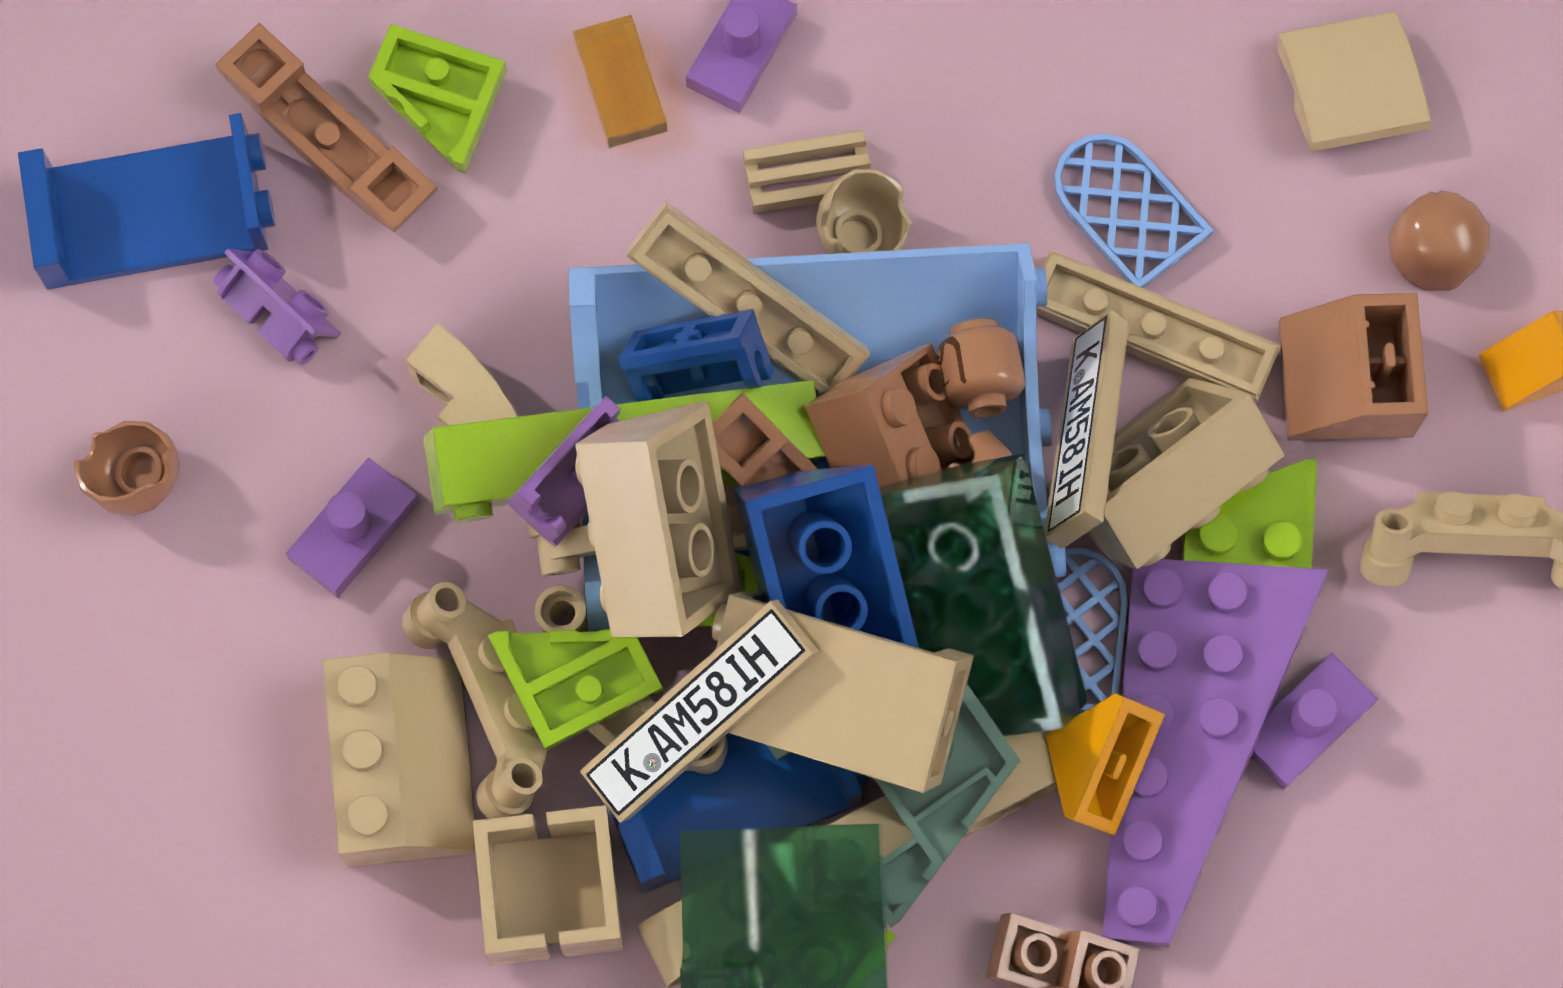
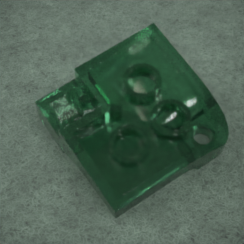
(784, 908)

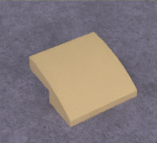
(1354, 81)

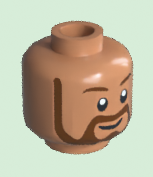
(981, 367)

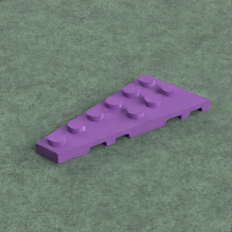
(1212, 658)

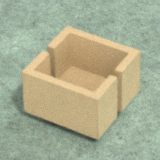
(547, 887)

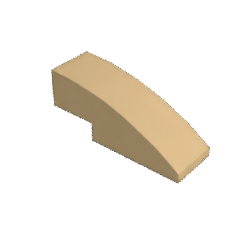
(456, 380)

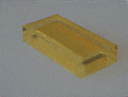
(620, 81)

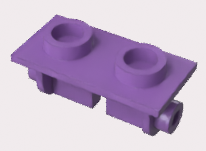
(259, 285)

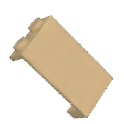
(859, 700)

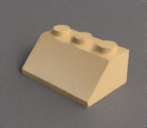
(1179, 467)
(658, 521)
(398, 758)

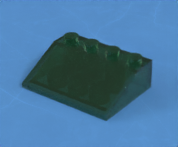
(988, 588)

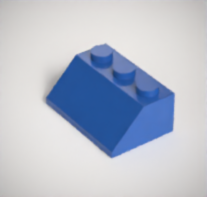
(827, 549)

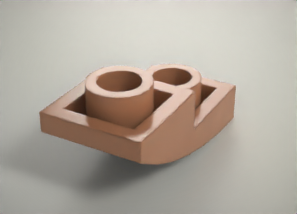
(1043, 955)

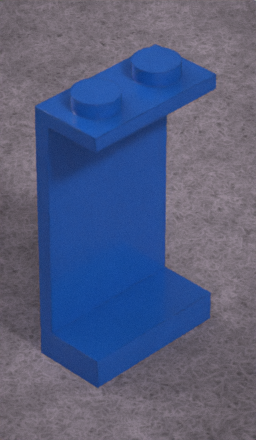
(145, 208)
(743, 794)

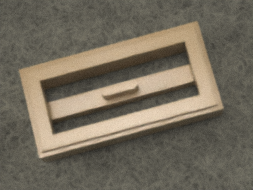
(801, 151)

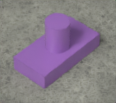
(740, 50)
(352, 527)
(1310, 720)

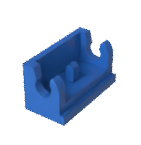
(696, 355)

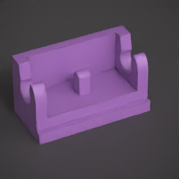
(552, 495)

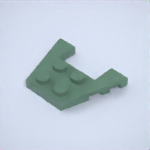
(942, 816)

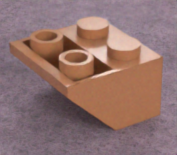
(1354, 368)
(892, 420)

